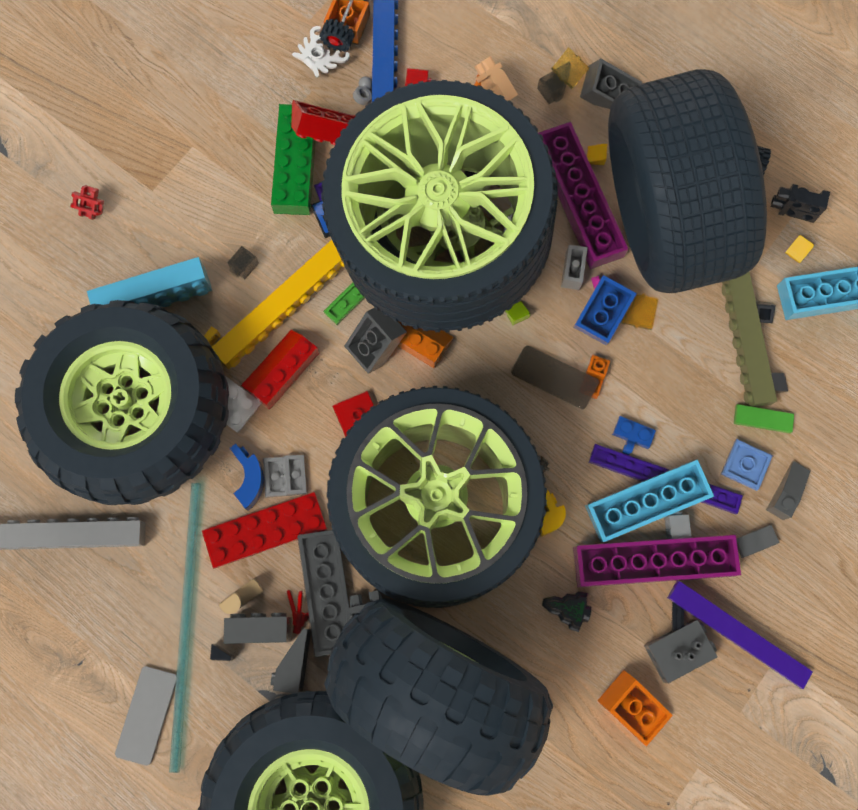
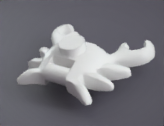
(316, 56)

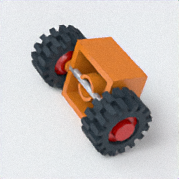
(344, 23)

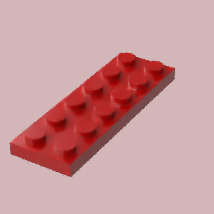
(263, 530)

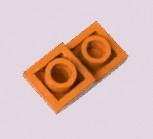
(597, 368)

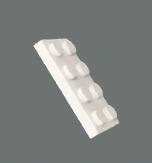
(240, 406)

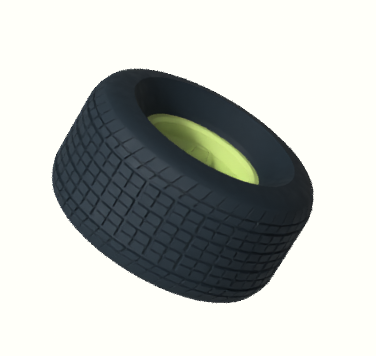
(688, 180)

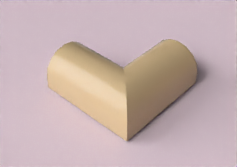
(241, 597)

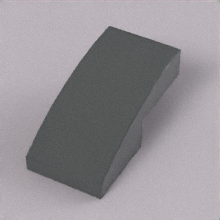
(756, 541)

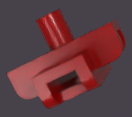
(87, 200)

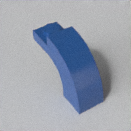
(253, 481)

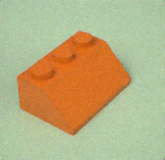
(425, 345)

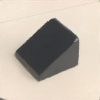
(766, 311)
(779, 382)
(220, 654)

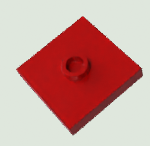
(352, 409)

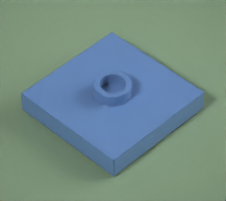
(746, 465)

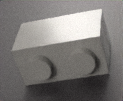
(574, 267)

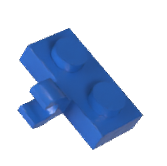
(633, 434)

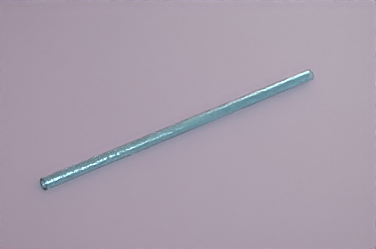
(185, 623)

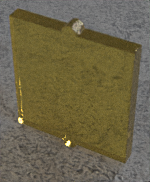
(570, 68)
(641, 312)

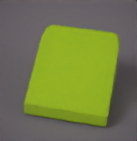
(517, 313)

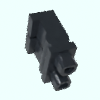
(800, 203)

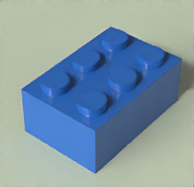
(605, 310)

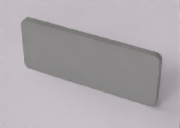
(146, 716)

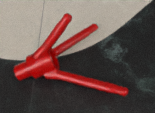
(298, 617)

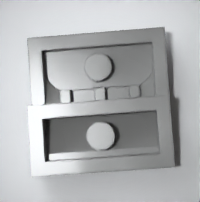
(284, 476)

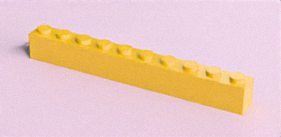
(278, 306)

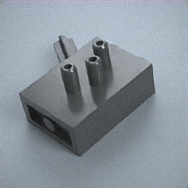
(681, 649)

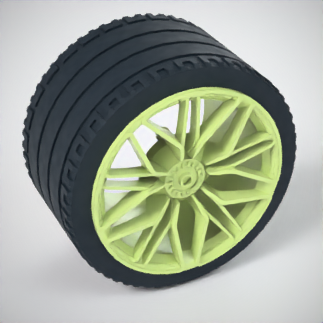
(441, 126)

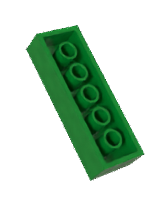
(292, 168)

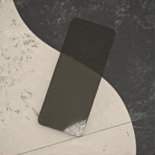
(555, 377)

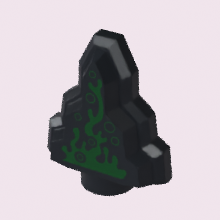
(570, 609)

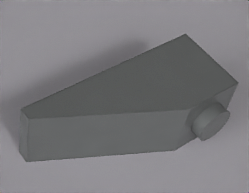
(789, 492)

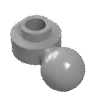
(362, 93)

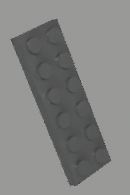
(324, 589)

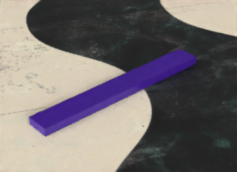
(643, 470)
(740, 634)

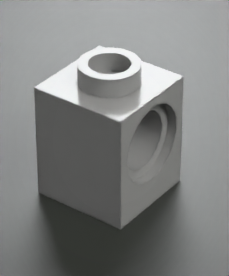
(677, 526)

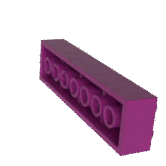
(583, 198)
(656, 561)

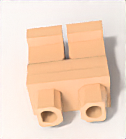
(495, 79)

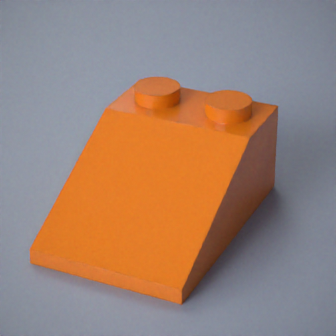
(635, 707)

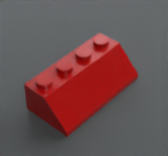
(318, 122)
(280, 368)

